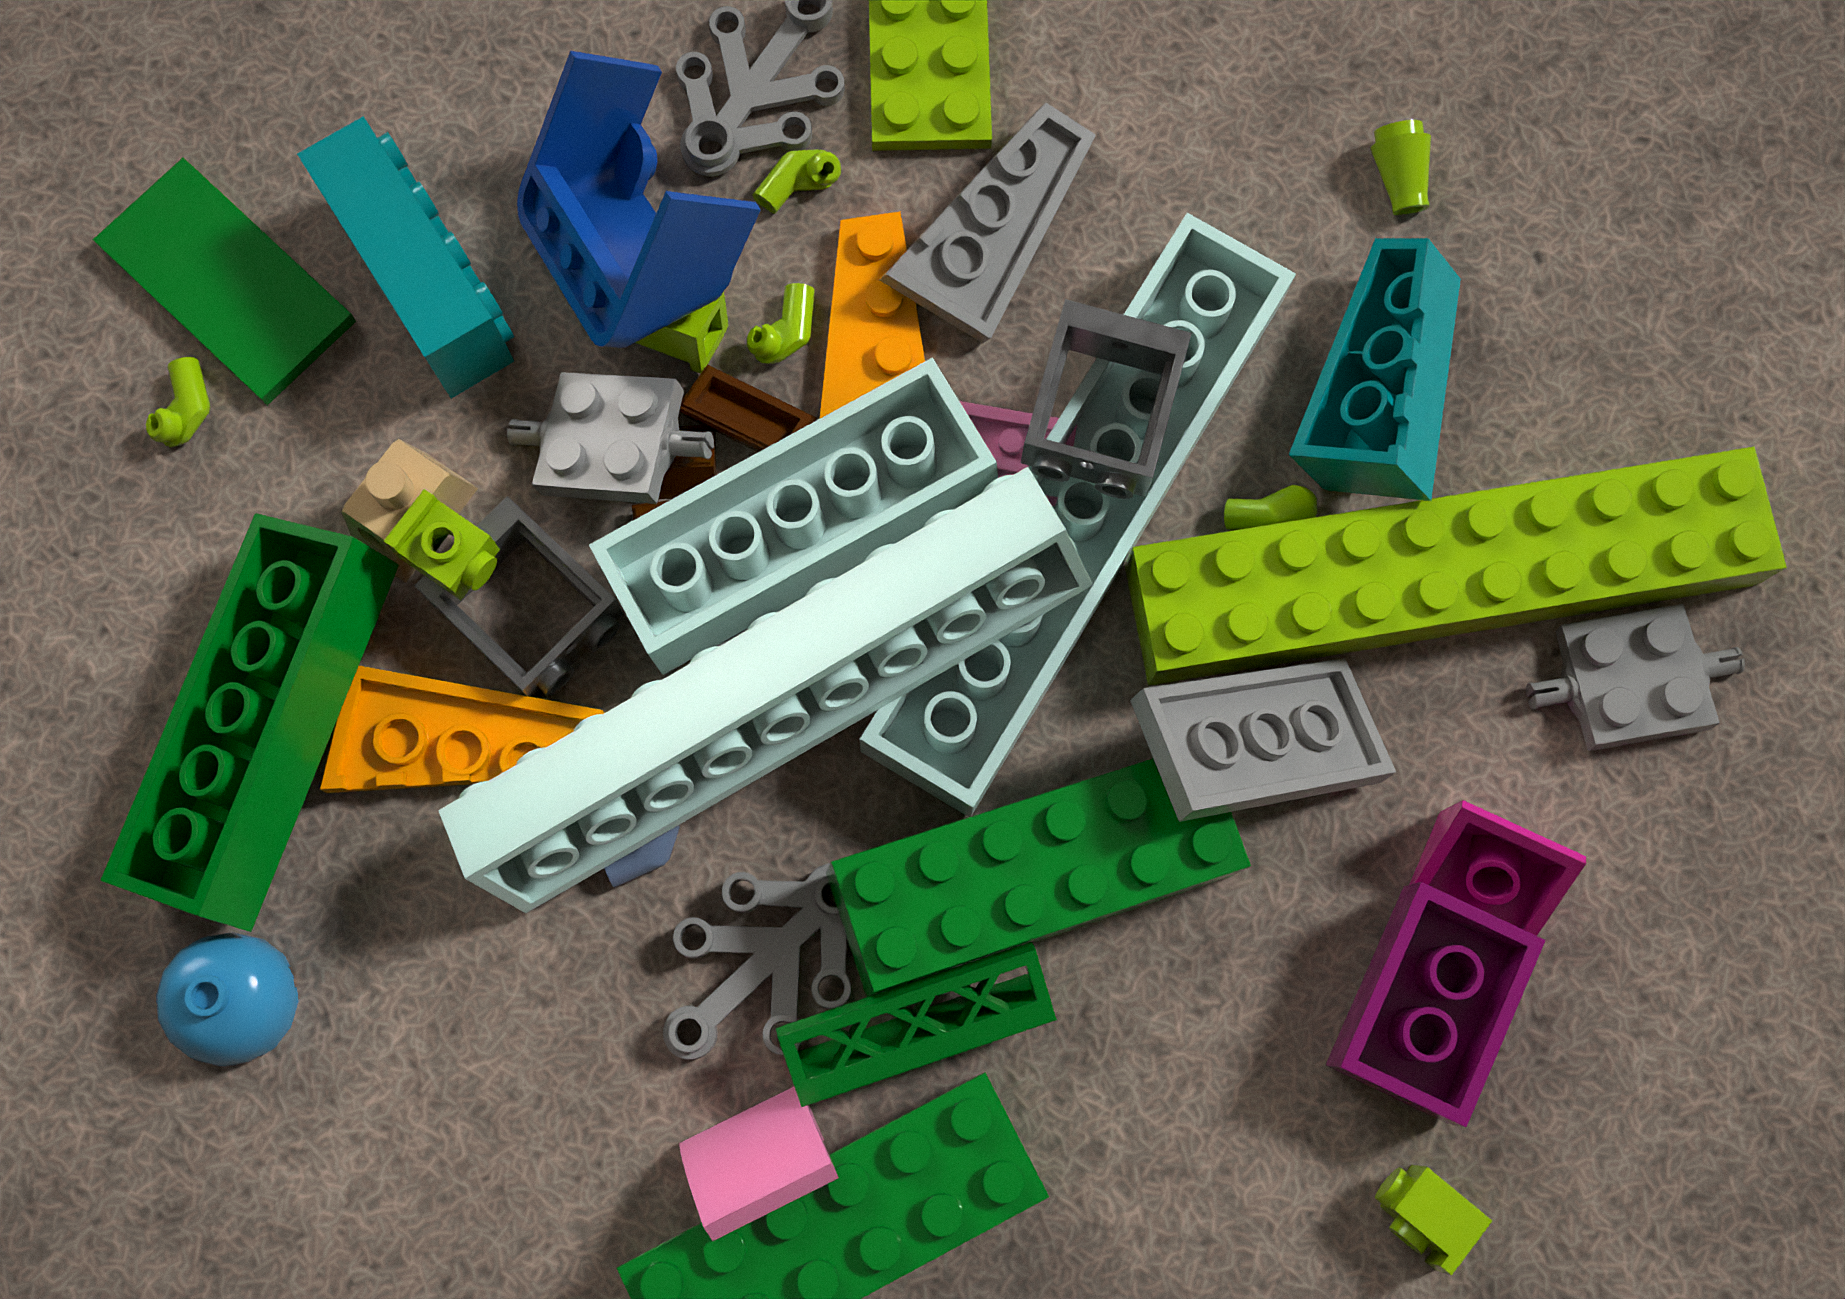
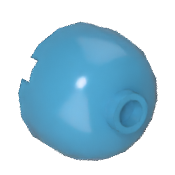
(227, 999)

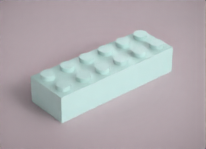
(794, 515)

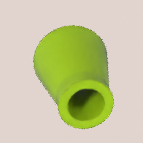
(1403, 163)

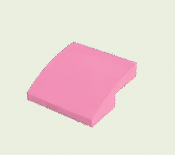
(755, 1163)

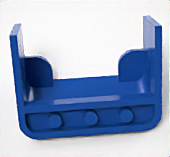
(595, 228)

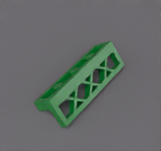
(919, 1033)

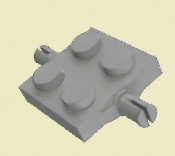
(609, 437)
(1635, 677)

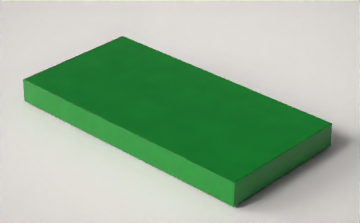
(225, 280)

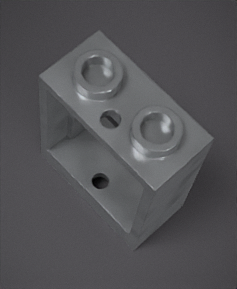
(1121, 341)
(509, 528)

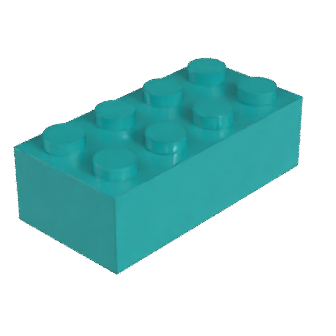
(411, 254)

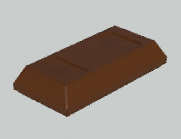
(741, 410)

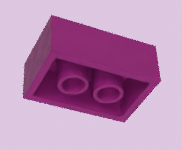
(1435, 1003)

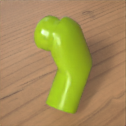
(797, 172)
(788, 334)
(187, 410)
(1281, 506)

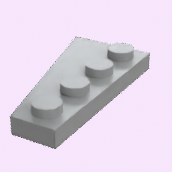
(987, 236)

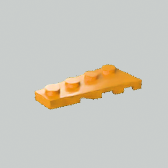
(871, 325)
(436, 732)

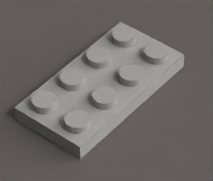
(1261, 738)

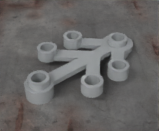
(753, 90)
(774, 951)

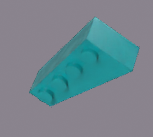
(1385, 378)

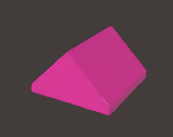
(1497, 866)

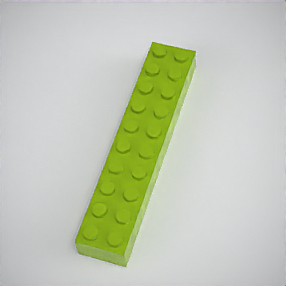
(1452, 565)

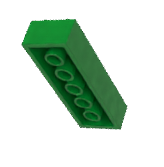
(251, 721)
(1024, 874)
(895, 1207)

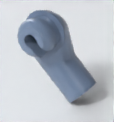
(643, 860)

